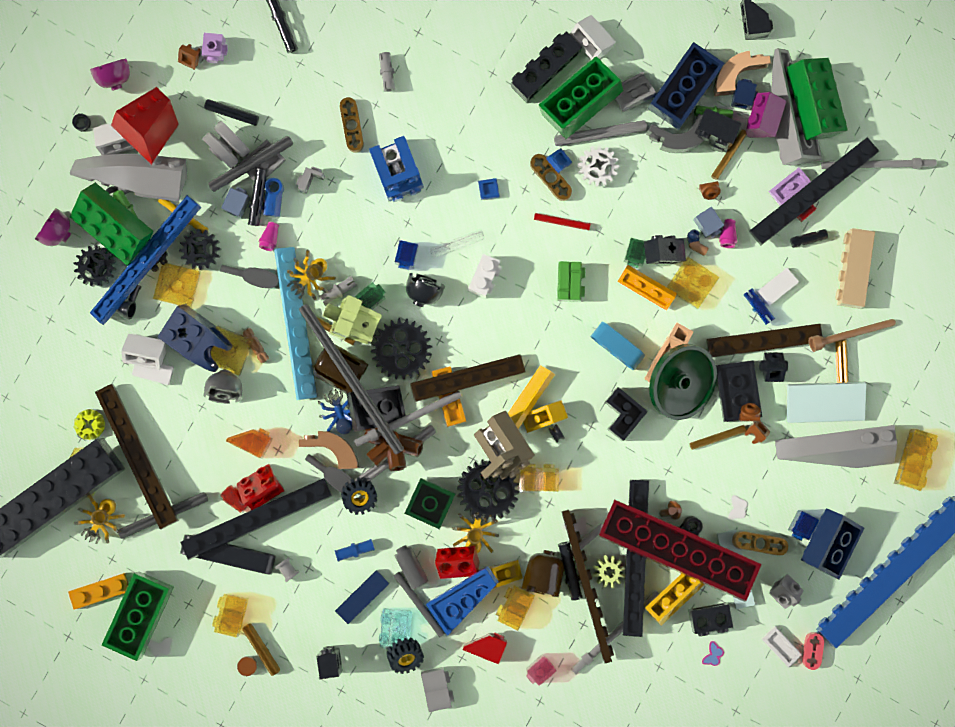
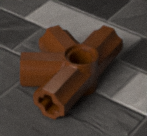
(396, 462)

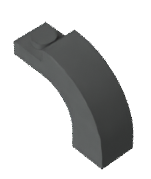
(676, 142)

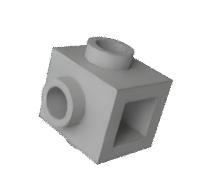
(786, 591)

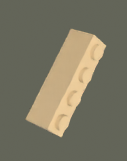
(855, 268)

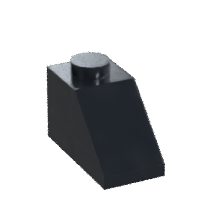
(755, 20)

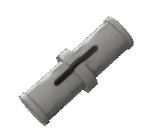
(387, 71)
(338, 290)

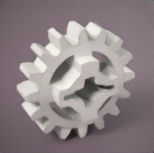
(595, 158)

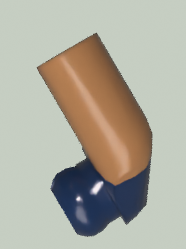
(694, 243)

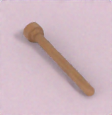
(818, 342)

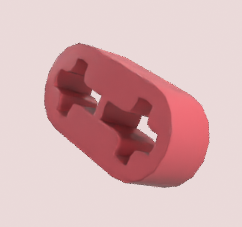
(817, 652)

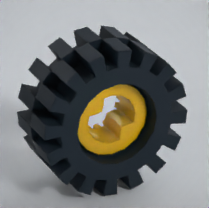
(364, 488)
(405, 655)

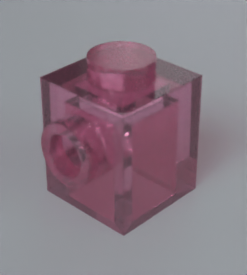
(540, 670)

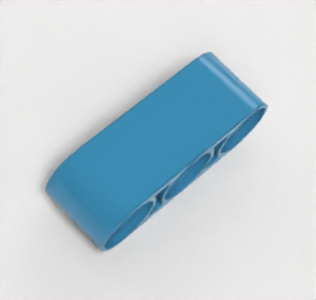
(617, 345)

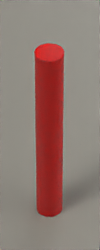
(562, 221)

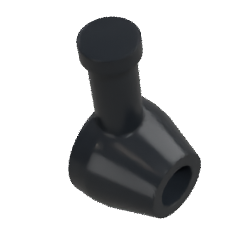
(128, 307)

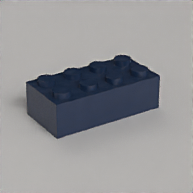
(686, 85)

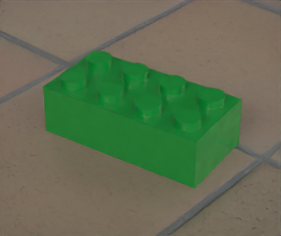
(581, 97)
(817, 98)
(110, 223)
(137, 616)

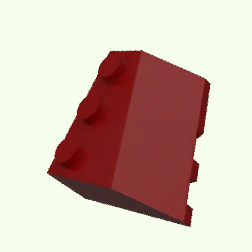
(147, 123)

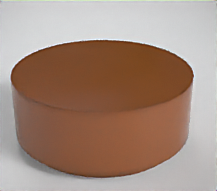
(247, 666)

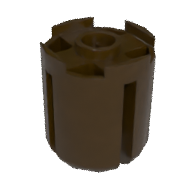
(329, 373)

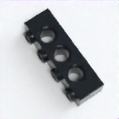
(562, 42)

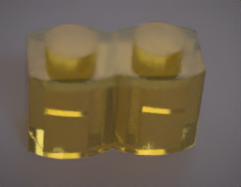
(539, 478)
(515, 607)
(230, 614)

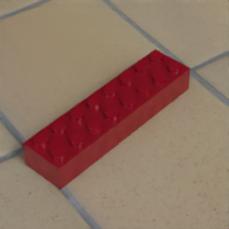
(680, 550)

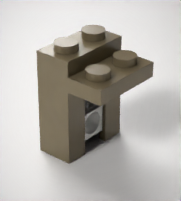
(503, 447)

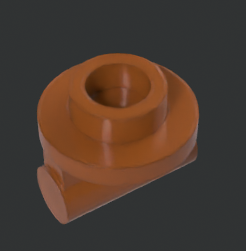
(710, 190)
(750, 412)
(674, 510)

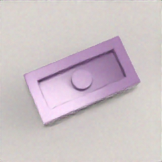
(789, 186)

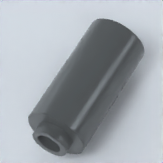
(410, 567)

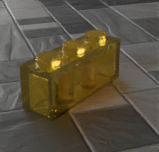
(916, 459)

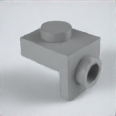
(304, 181)

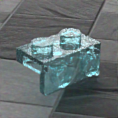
(394, 626)

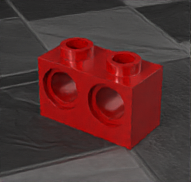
(457, 562)

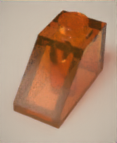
(252, 441)

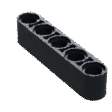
(239, 557)

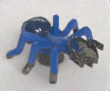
(341, 412)

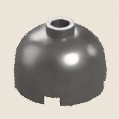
(223, 387)

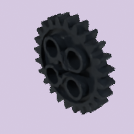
(389, 362)
(472, 496)

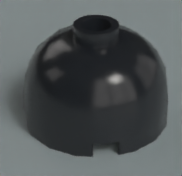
(423, 290)

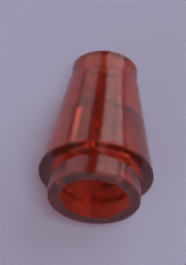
(232, 497)

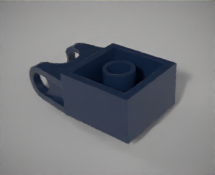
(197, 340)

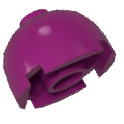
(111, 74)
(54, 229)

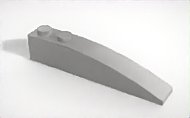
(790, 136)
(134, 173)
(845, 448)

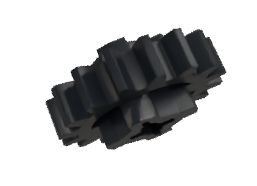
(194, 255)
(92, 258)

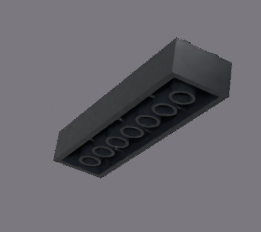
(57, 493)

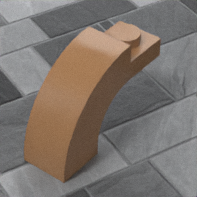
(340, 447)

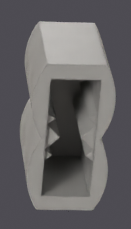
(436, 689)

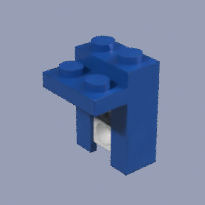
(401, 183)

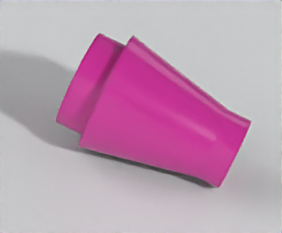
(728, 236)
(268, 239)

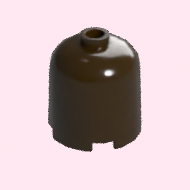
(544, 574)

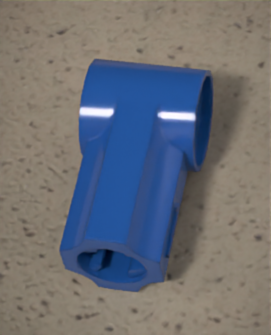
(273, 200)

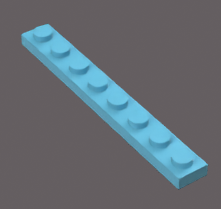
(295, 326)

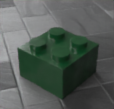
(430, 503)

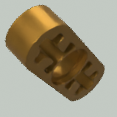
(354, 110)
(538, 169)
(767, 539)

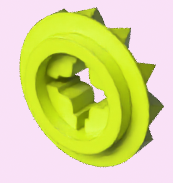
(98, 424)

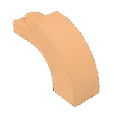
(737, 64)
(677, 336)

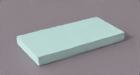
(826, 402)

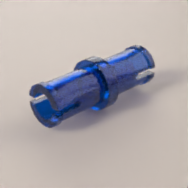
(759, 306)

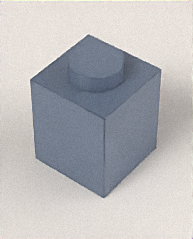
(236, 202)
(709, 223)

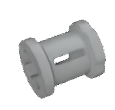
(287, 569)

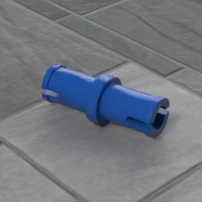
(354, 550)

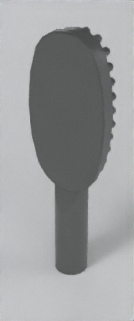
(254, 276)
(332, 475)

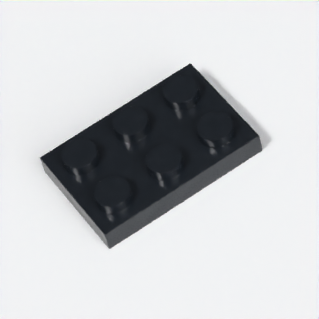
(737, 388)
(386, 399)

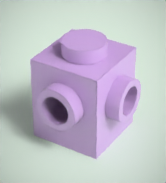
(214, 47)

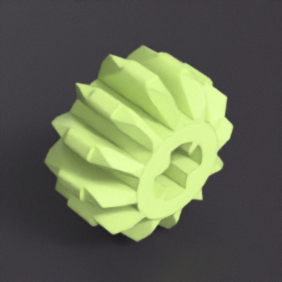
(614, 566)

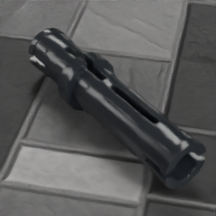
(278, 16)
(257, 197)
(572, 578)

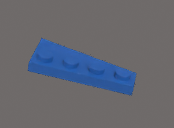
(458, 601)

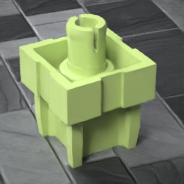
(349, 320)

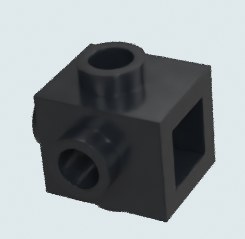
(773, 366)

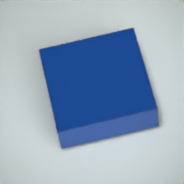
(559, 160)
(488, 189)

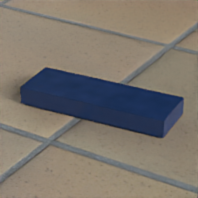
(362, 596)

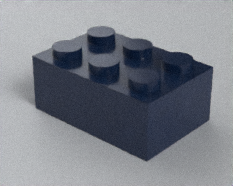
(832, 543)

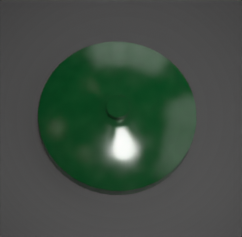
(683, 381)

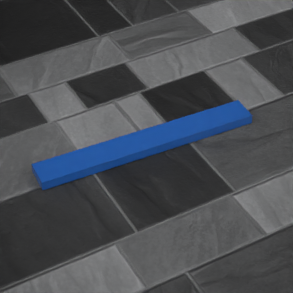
(145, 260)

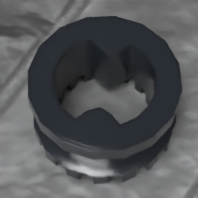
(87, 123)
(556, 433)

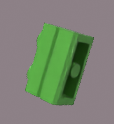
(569, 281)

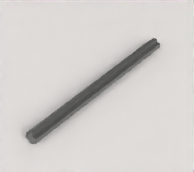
(351, 379)

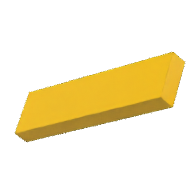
(530, 395)

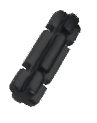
(809, 238)

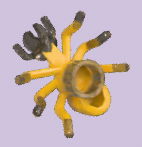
(310, 274)
(98, 518)
(475, 534)

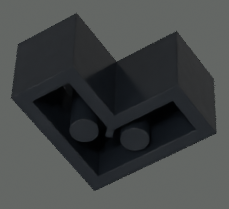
(718, 129)
(629, 413)

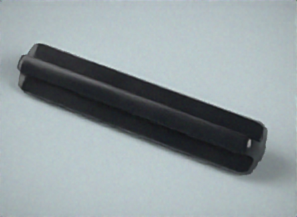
(231, 112)

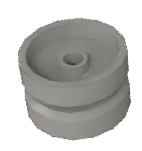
(226, 144)

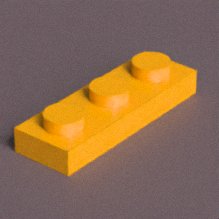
(647, 287)
(453, 411)
(98, 591)

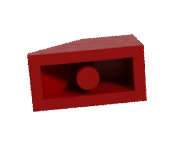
(487, 647)

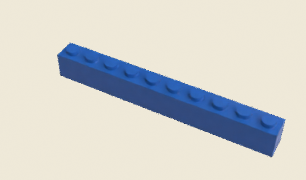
(890, 575)

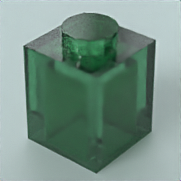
(635, 253)
(371, 296)

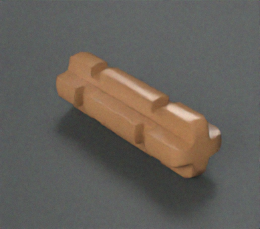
(256, 346)

